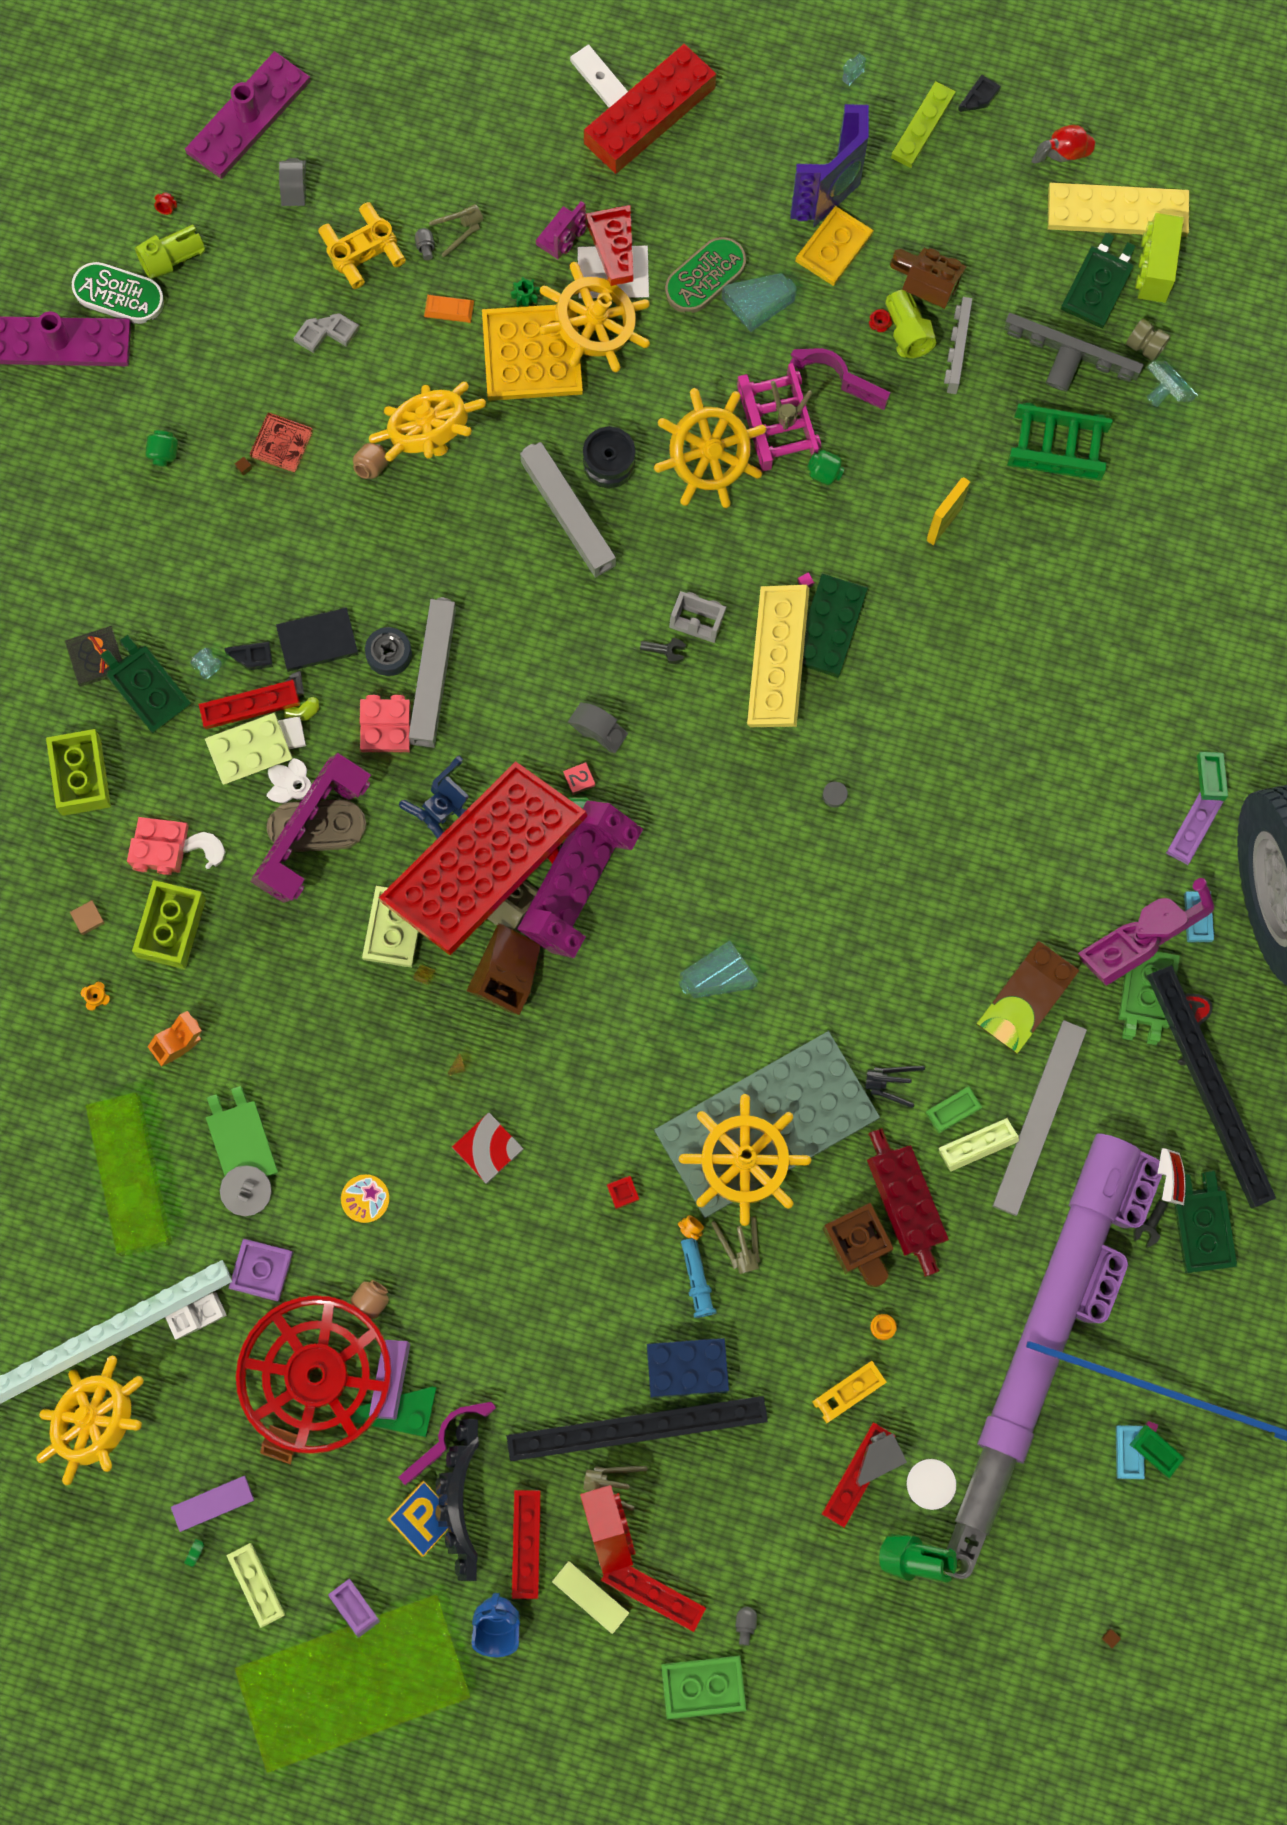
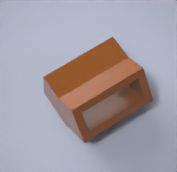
(276, 1452)

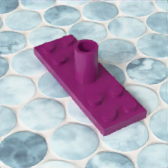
(247, 114)
(64, 341)

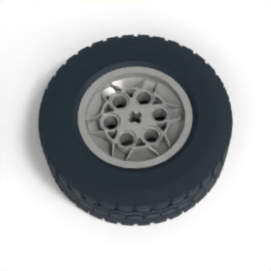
(1264, 872)

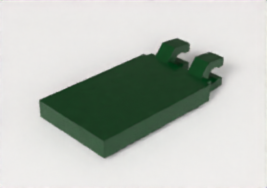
(1099, 283)
(145, 685)
(1205, 1227)

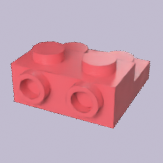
(385, 724)
(157, 846)

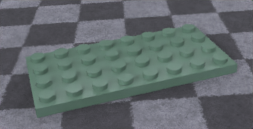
(807, 1082)

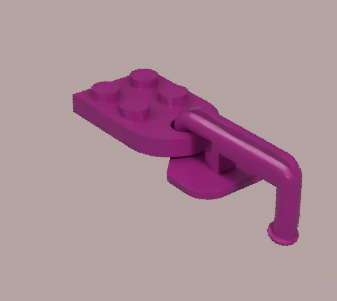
(1140, 940)

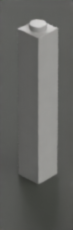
(567, 509)
(432, 672)

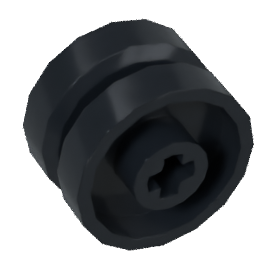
(609, 457)

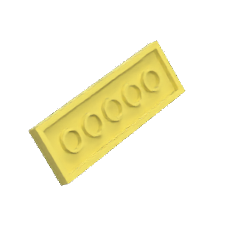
(1112, 207)
(778, 656)

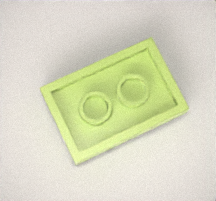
(248, 748)
(389, 936)

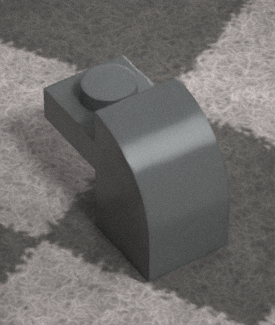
(292, 182)
(598, 724)

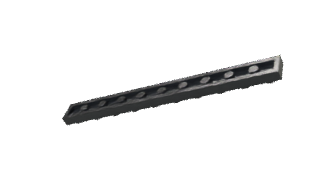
(1211, 1087)
(636, 1428)

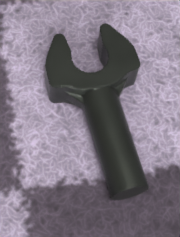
(665, 649)
(1150, 1226)

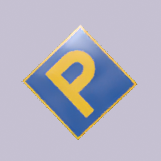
(417, 1519)

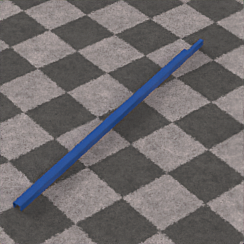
(1279, 1433)

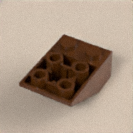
(506, 970)

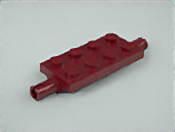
(907, 1200)

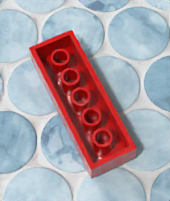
(649, 108)

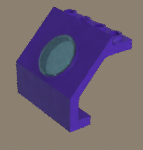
(824, 186)

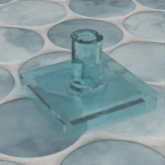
(1170, 383)

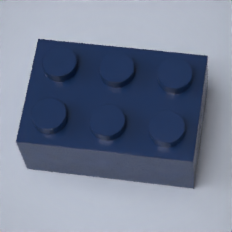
(687, 1368)

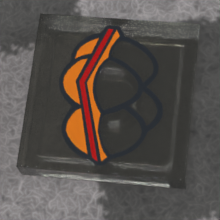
(86, 651)

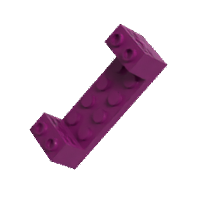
(337, 775)
(574, 875)

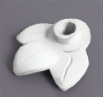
(286, 779)

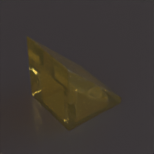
(424, 974)
(457, 1066)

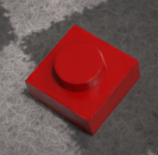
(623, 1192)

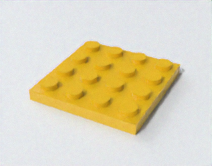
(523, 360)

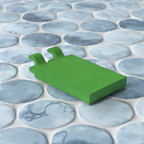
(1139, 1000)
(240, 1135)

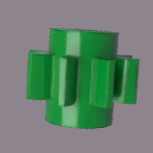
(525, 286)

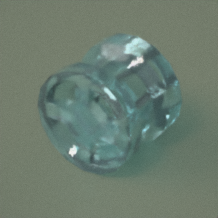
(206, 663)

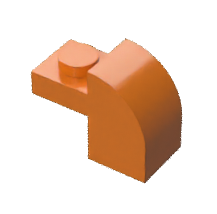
(175, 1040)

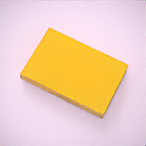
(834, 245)
(948, 510)

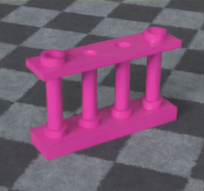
(754, 411)

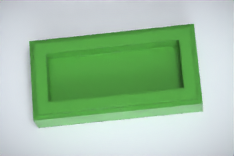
(953, 1110)

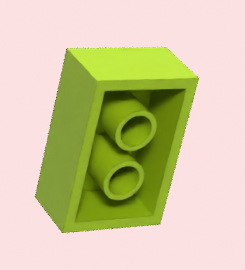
(1159, 257)
(78, 772)
(169, 924)

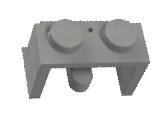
(692, 603)

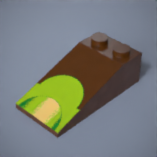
(1027, 997)

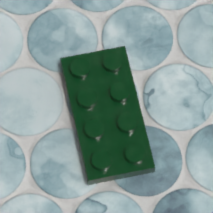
(831, 624)

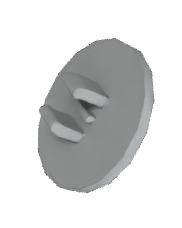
(245, 1190)

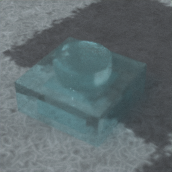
(853, 69)

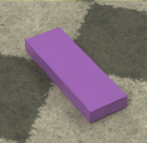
(1193, 829)
(399, 1355)
(212, 1503)

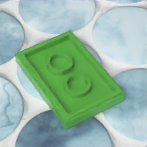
(703, 1687)

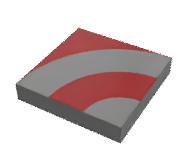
(487, 1148)

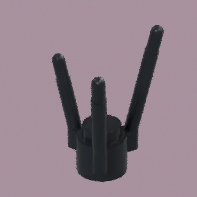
(878, 1079)

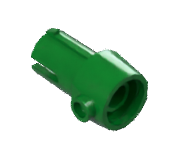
(908, 1557)

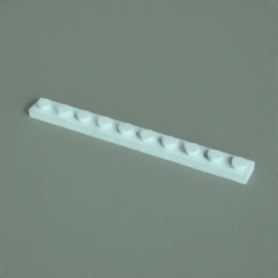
(113, 1330)

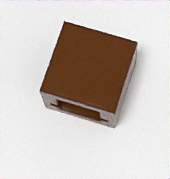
(243, 466)
(1111, 1638)

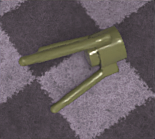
(469, 217)
(788, 413)
(745, 1260)
(595, 1479)

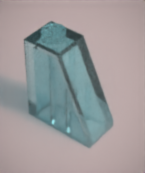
(759, 298)
(718, 974)

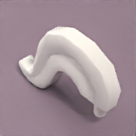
(210, 844)

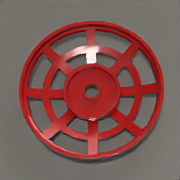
(300, 1365)

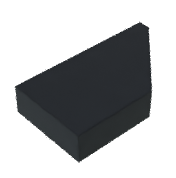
(980, 95)
(252, 655)

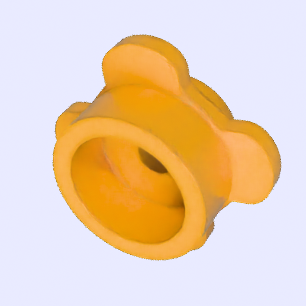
(88, 992)
(691, 1227)

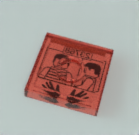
(281, 442)

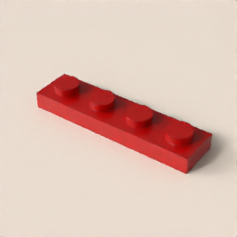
(249, 704)
(847, 1493)
(526, 1544)
(656, 1596)

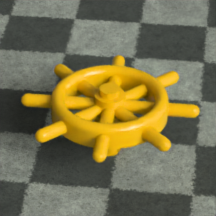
(594, 317)
(427, 426)
(710, 448)
(745, 1159)
(90, 1420)

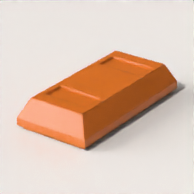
(449, 308)

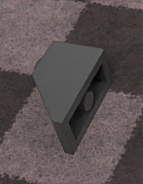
(880, 1458)

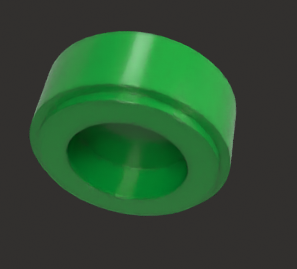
(194, 1553)

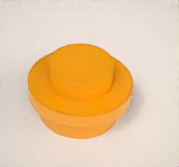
(883, 1327)

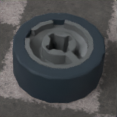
(394, 662)

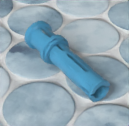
(699, 1289)

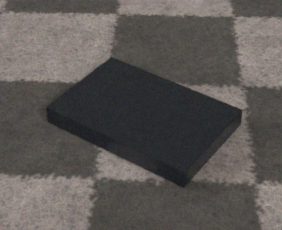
(317, 639)

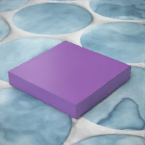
(261, 1270)

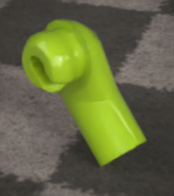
(305, 711)

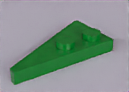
(412, 1414)

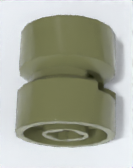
(1148, 340)

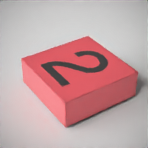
(579, 778)

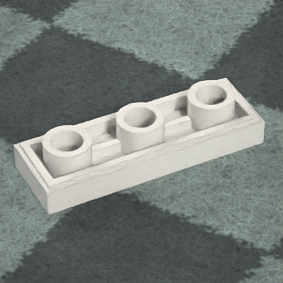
(593, 69)

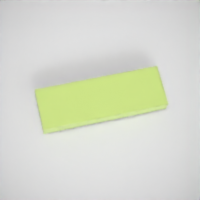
(978, 1144)
(255, 1585)
(590, 1597)

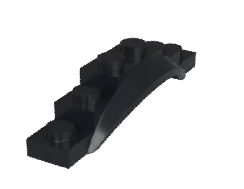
(450, 1508)

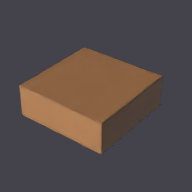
(87, 917)

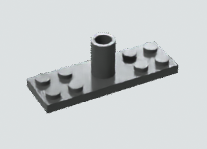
(1070, 353)

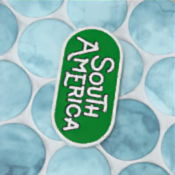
(117, 292)

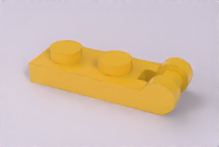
(850, 1391)

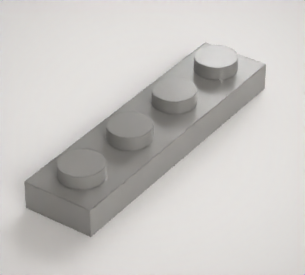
(956, 354)

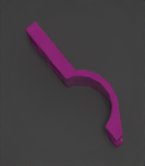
(850, 383)
(440, 1448)

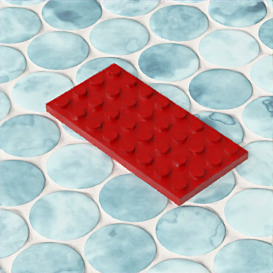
(483, 857)

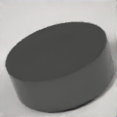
(835, 794)

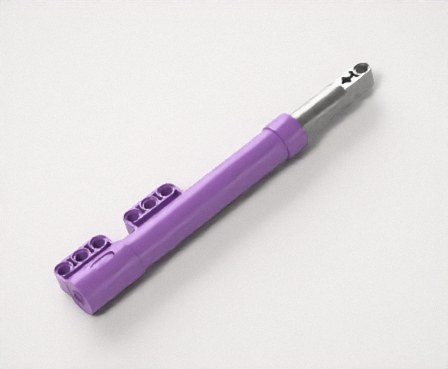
(1067, 1292)

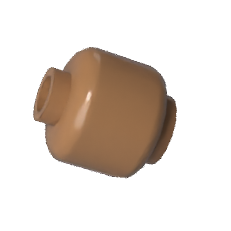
(370, 461)
(370, 1298)

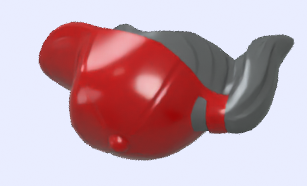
(1065, 145)

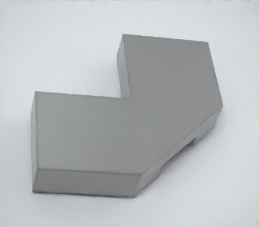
(335, 326)

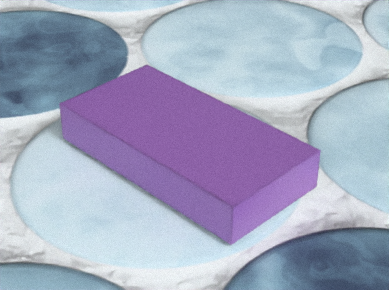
(353, 1608)

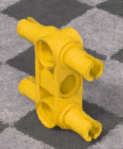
(361, 245)

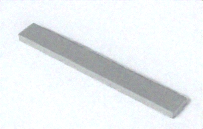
(1039, 1118)

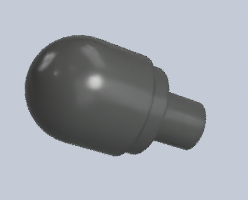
(425, 243)
(746, 1624)

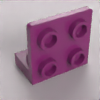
(563, 230)

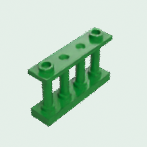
(1045, 459)

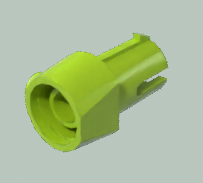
(160, 255)
(912, 332)

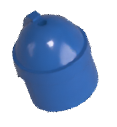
(495, 1627)

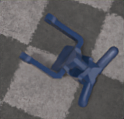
(447, 800)

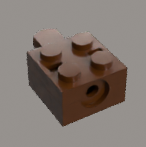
(929, 274)
(859, 1246)

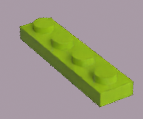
(923, 124)

